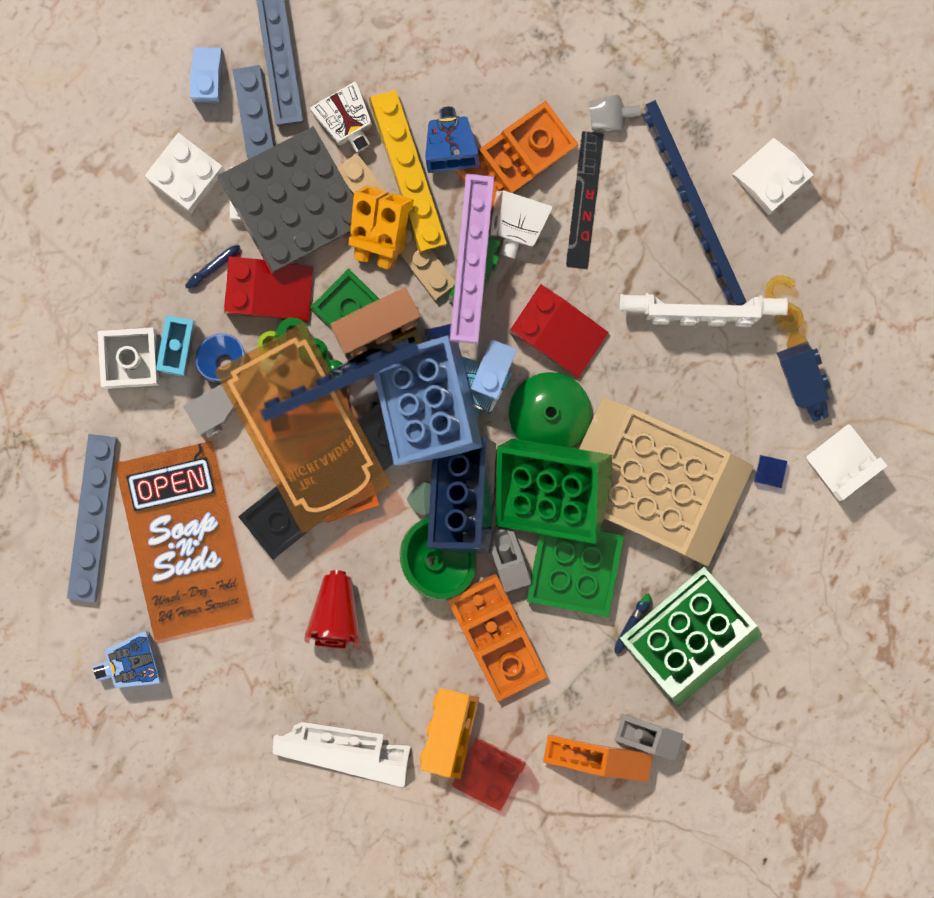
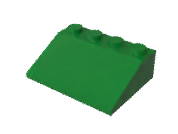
(552, 489)
(691, 636)

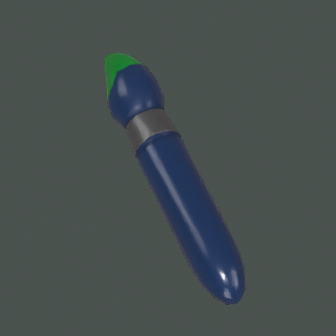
(641, 607)

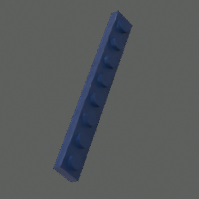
(688, 194)

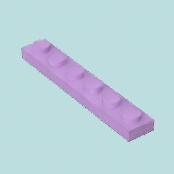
(471, 258)

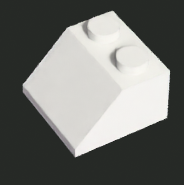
(772, 175)

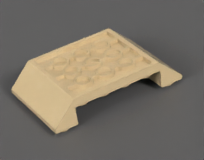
(666, 480)

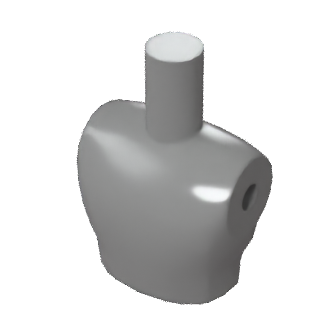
(609, 114)
(363, 393)

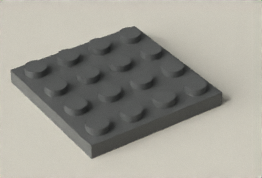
(290, 199)

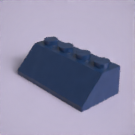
(463, 500)

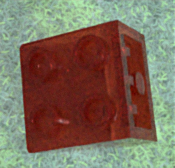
(489, 774)

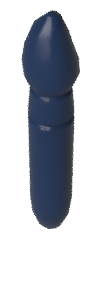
(198, 277)

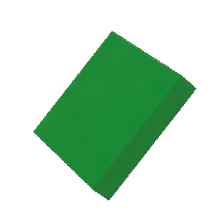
(343, 298)

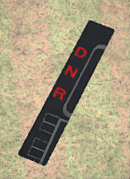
(584, 199)

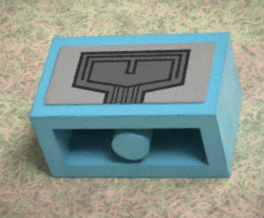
(176, 346)

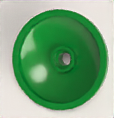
(556, 391)
(449, 572)

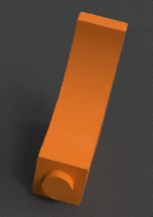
(598, 759)

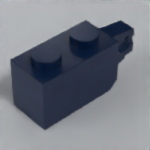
(804, 379)

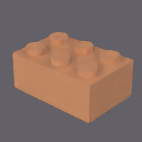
(375, 322)

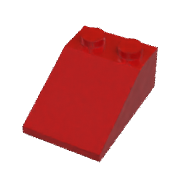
(263, 294)
(558, 331)

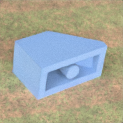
(206, 75)
(493, 370)

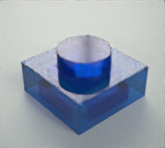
(770, 471)

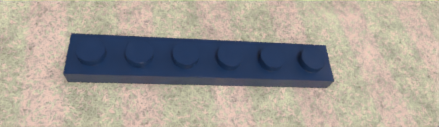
(329, 384)

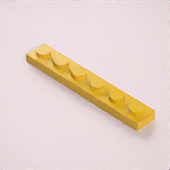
(407, 170)

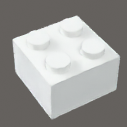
(184, 173)
(128, 358)

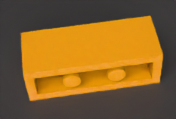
(449, 733)

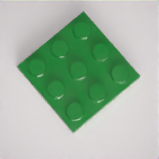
(576, 573)

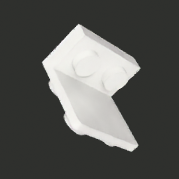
(845, 462)

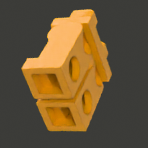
(379, 225)

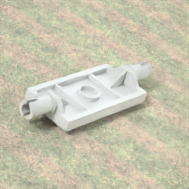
(714, 314)

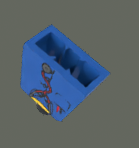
(450, 143)

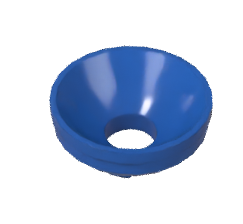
(214, 349)

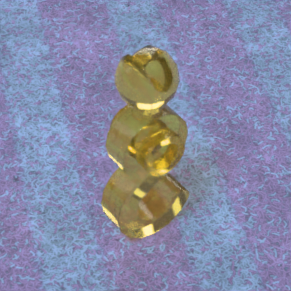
(794, 317)

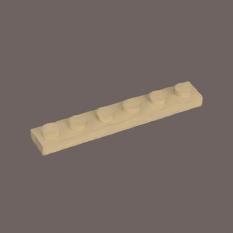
(424, 265)

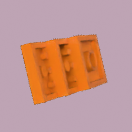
(523, 150)
(497, 637)

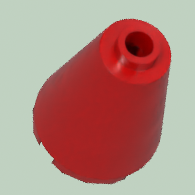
(334, 613)

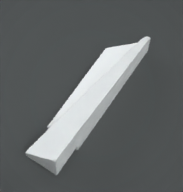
(345, 751)

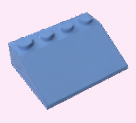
(428, 404)

